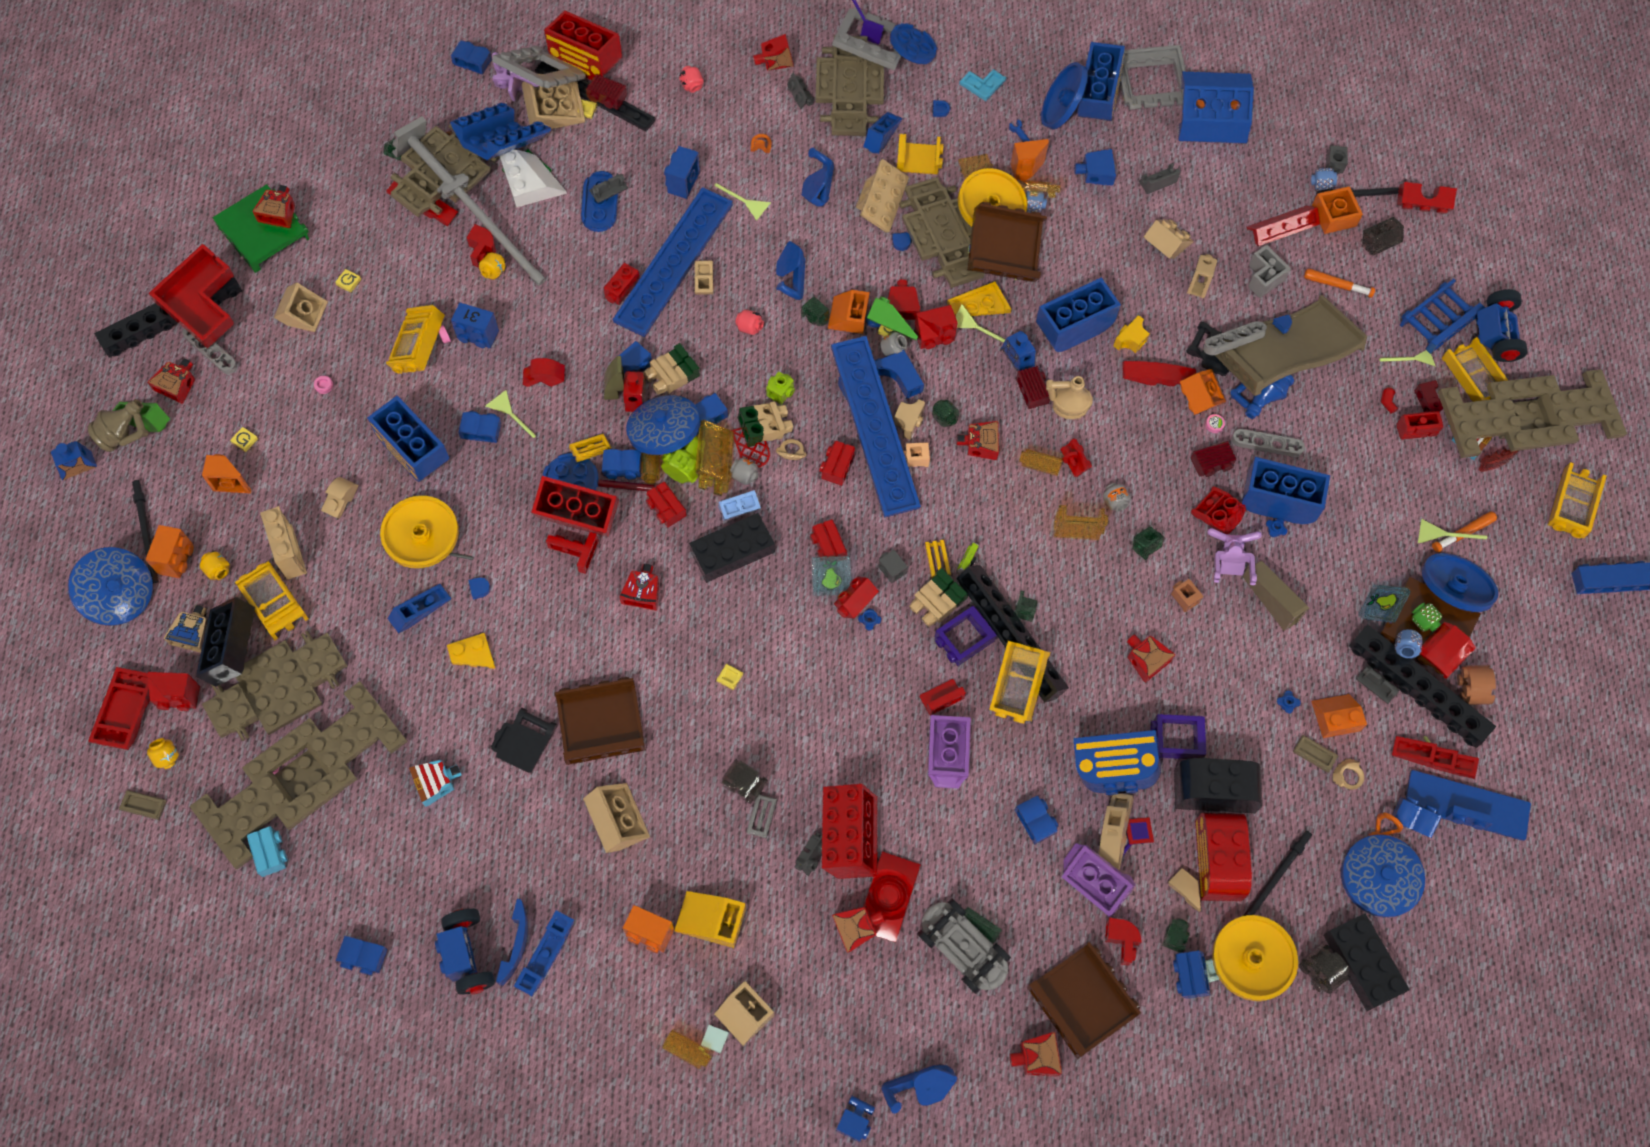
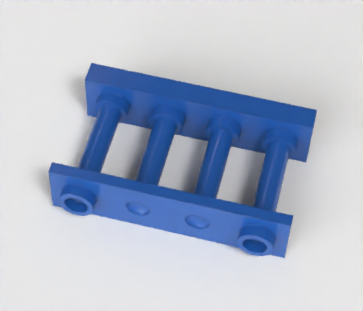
(1446, 331)

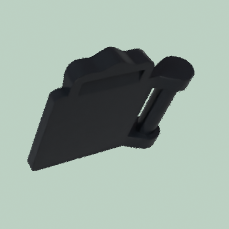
(1208, 361)
(520, 744)

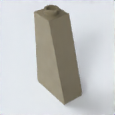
(1276, 596)

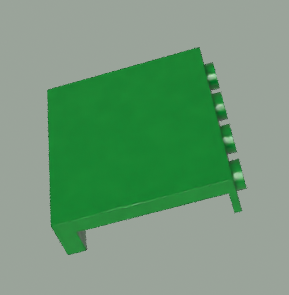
(254, 239)

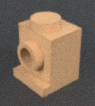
(921, 454)

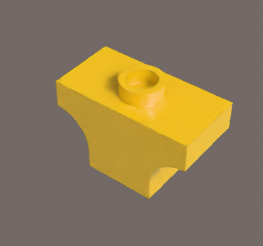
(1132, 336)

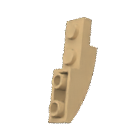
(1114, 829)

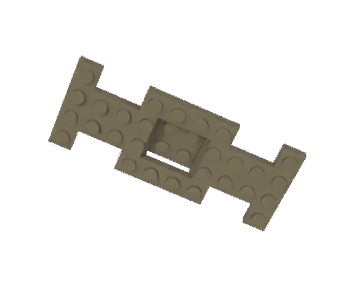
(1535, 422)
(304, 782)

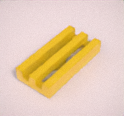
(591, 449)
(934, 544)

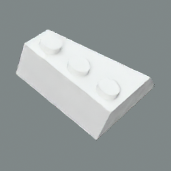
(529, 178)

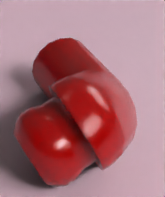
(1387, 398)

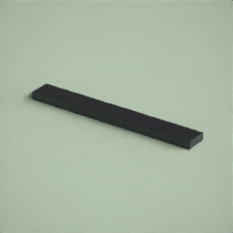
(626, 111)

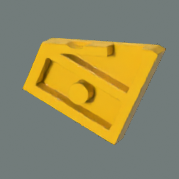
(472, 652)

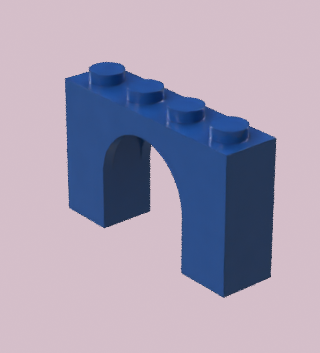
(901, 370)

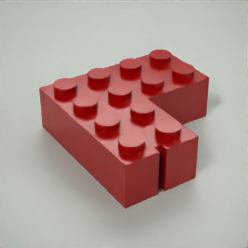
(187, 295)

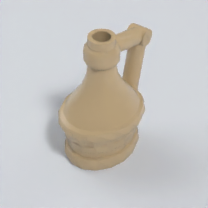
(1070, 398)

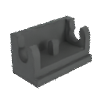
(1160, 179)

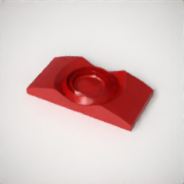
(121, 709)
(891, 893)

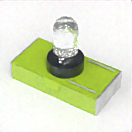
(969, 559)

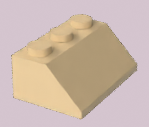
(616, 817)

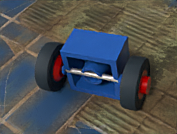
(1500, 326)
(457, 953)

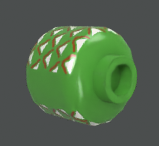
(1426, 617)

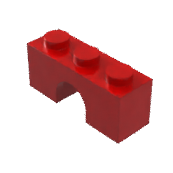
(1411, 196)

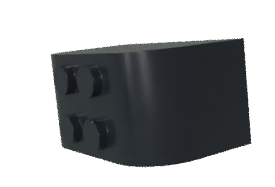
(1218, 785)

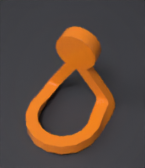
(760, 144)
(1381, 816)

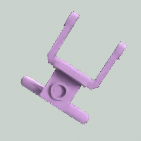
(508, 79)
(1233, 556)

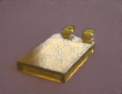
(1034, 186)
(714, 457)

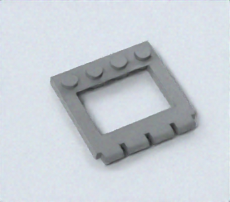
(864, 49)
(1152, 57)
(513, 59)

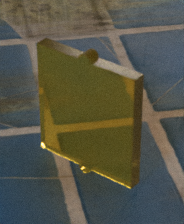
(974, 163)

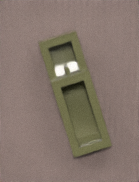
(613, 379)

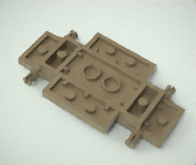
(849, 85)
(419, 187)
(939, 230)
(276, 687)

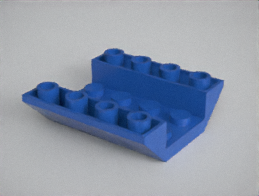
(1217, 120)
(495, 132)

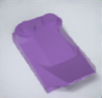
(949, 750)
(1096, 879)

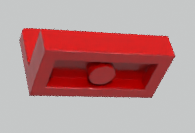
(942, 696)

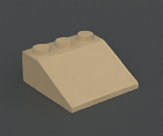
(553, 105)

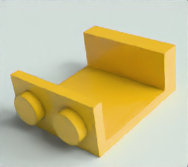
(919, 157)

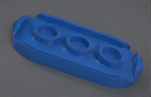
(601, 213)

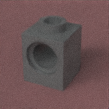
(1337, 158)
(892, 566)

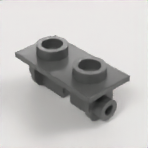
(799, 91)
(609, 188)
(1377, 684)
(809, 861)

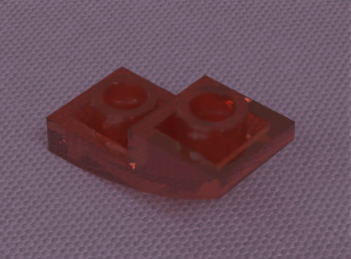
(1496, 460)

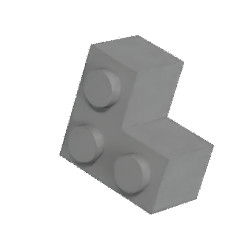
(1269, 271)

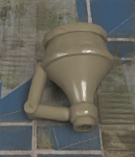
(112, 427)

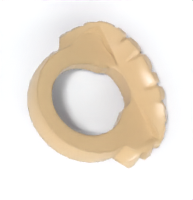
(800, 454)
(1350, 764)

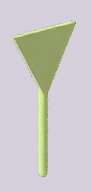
(755, 207)
(966, 321)
(1424, 357)
(502, 404)
(1429, 532)

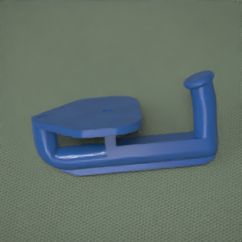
(819, 181)
(792, 260)
(929, 1083)

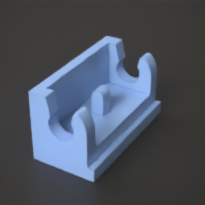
(739, 505)

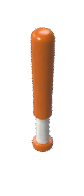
(1323, 278)
(1470, 528)

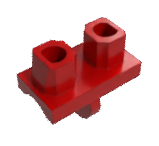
(1075, 457)

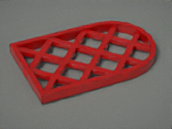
(753, 449)

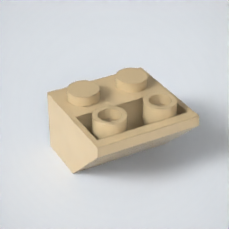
(1168, 238)
(744, 1013)

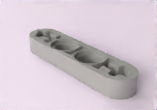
(1217, 345)
(212, 349)
(1267, 440)

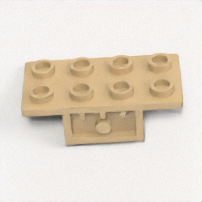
(882, 195)

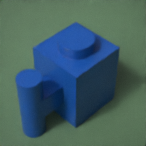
(853, 1124)

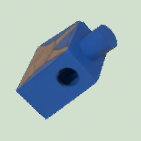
(72, 459)

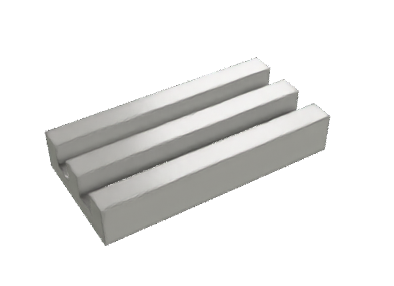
(757, 832)

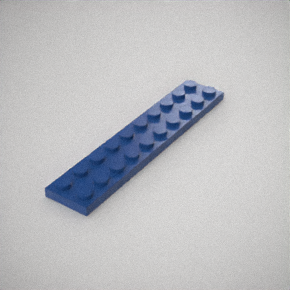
(672, 262)
(875, 427)

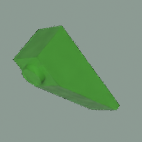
(889, 317)
(152, 416)

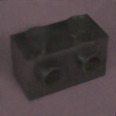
(1383, 236)

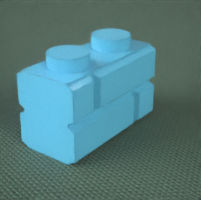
(267, 851)

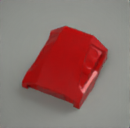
(1220, 510)
(1447, 648)

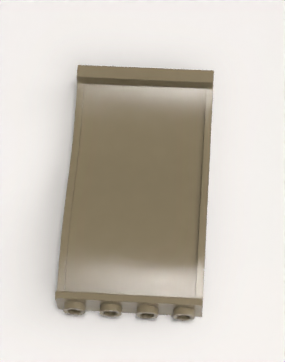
(1315, 339)

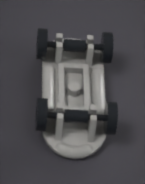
(965, 946)

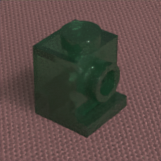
(815, 312)
(1147, 542)
(1176, 935)

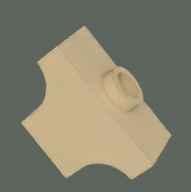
(909, 417)

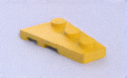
(981, 301)

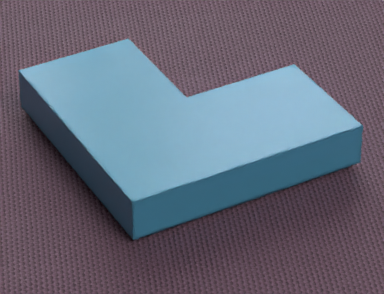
(984, 87)

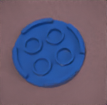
(913, 44)
(569, 470)

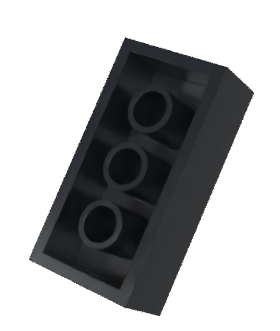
(732, 547)
(225, 641)
(1370, 965)

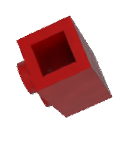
(621, 284)
(856, 597)

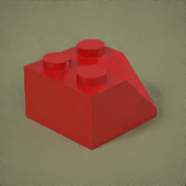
(935, 327)
(173, 690)

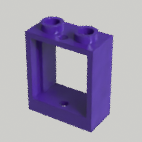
(980, 625)
(1198, 731)

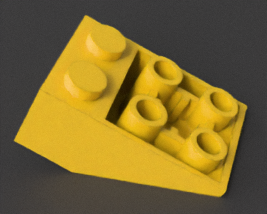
(711, 918)

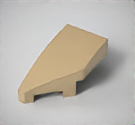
(1187, 887)

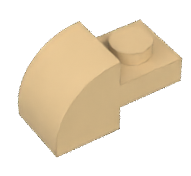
(703, 277)
(339, 494)

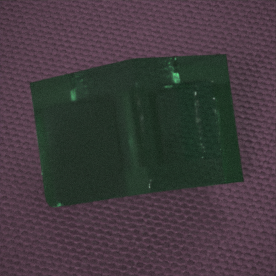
(1025, 607)

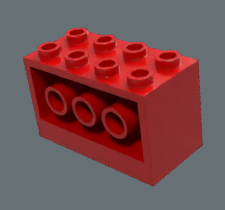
(849, 831)

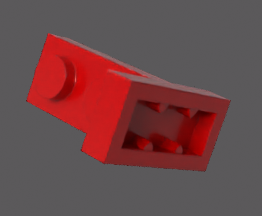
(575, 548)

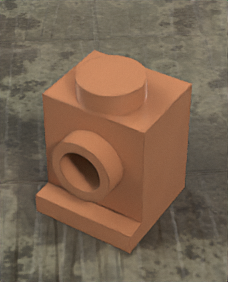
(1190, 590)

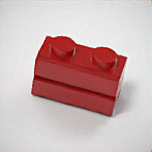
(1419, 425)
(838, 462)
(666, 504)
(827, 539)

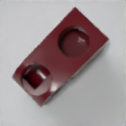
(1428, 397)

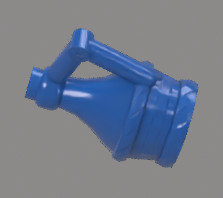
(1273, 392)

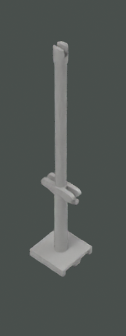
(409, 137)

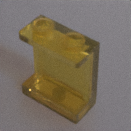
(1079, 527)

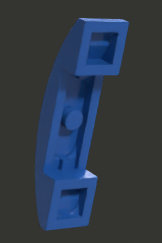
(545, 954)
(508, 968)

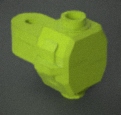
(682, 463)

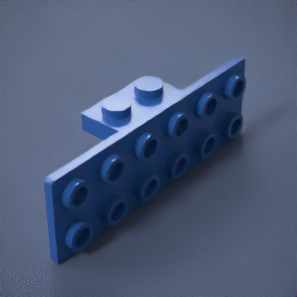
(1471, 805)

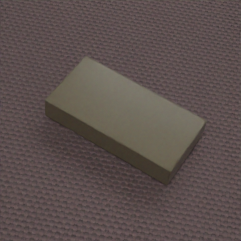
(1315, 753)
(142, 805)

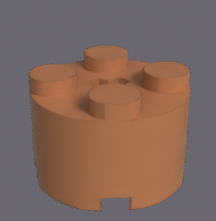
(1477, 684)

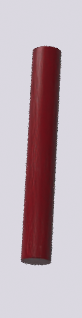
(625, 485)

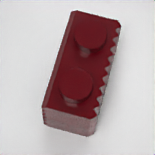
(606, 92)
(1033, 387)
(1213, 459)

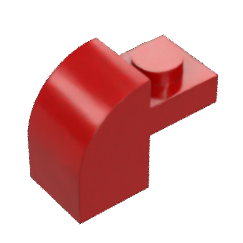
(482, 242)
(545, 371)
(1124, 933)

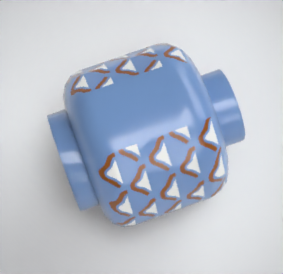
(1324, 179)
(1035, 204)
(1408, 643)

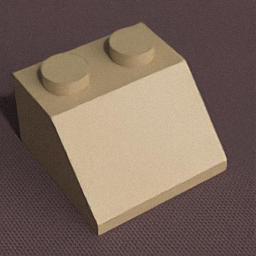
(300, 308)

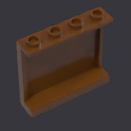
(1005, 242)
(1421, 594)
(599, 720)
(1084, 1000)

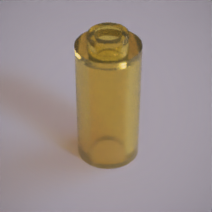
(1040, 462)
(650, 468)
(687, 1049)

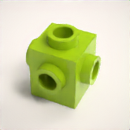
(780, 387)

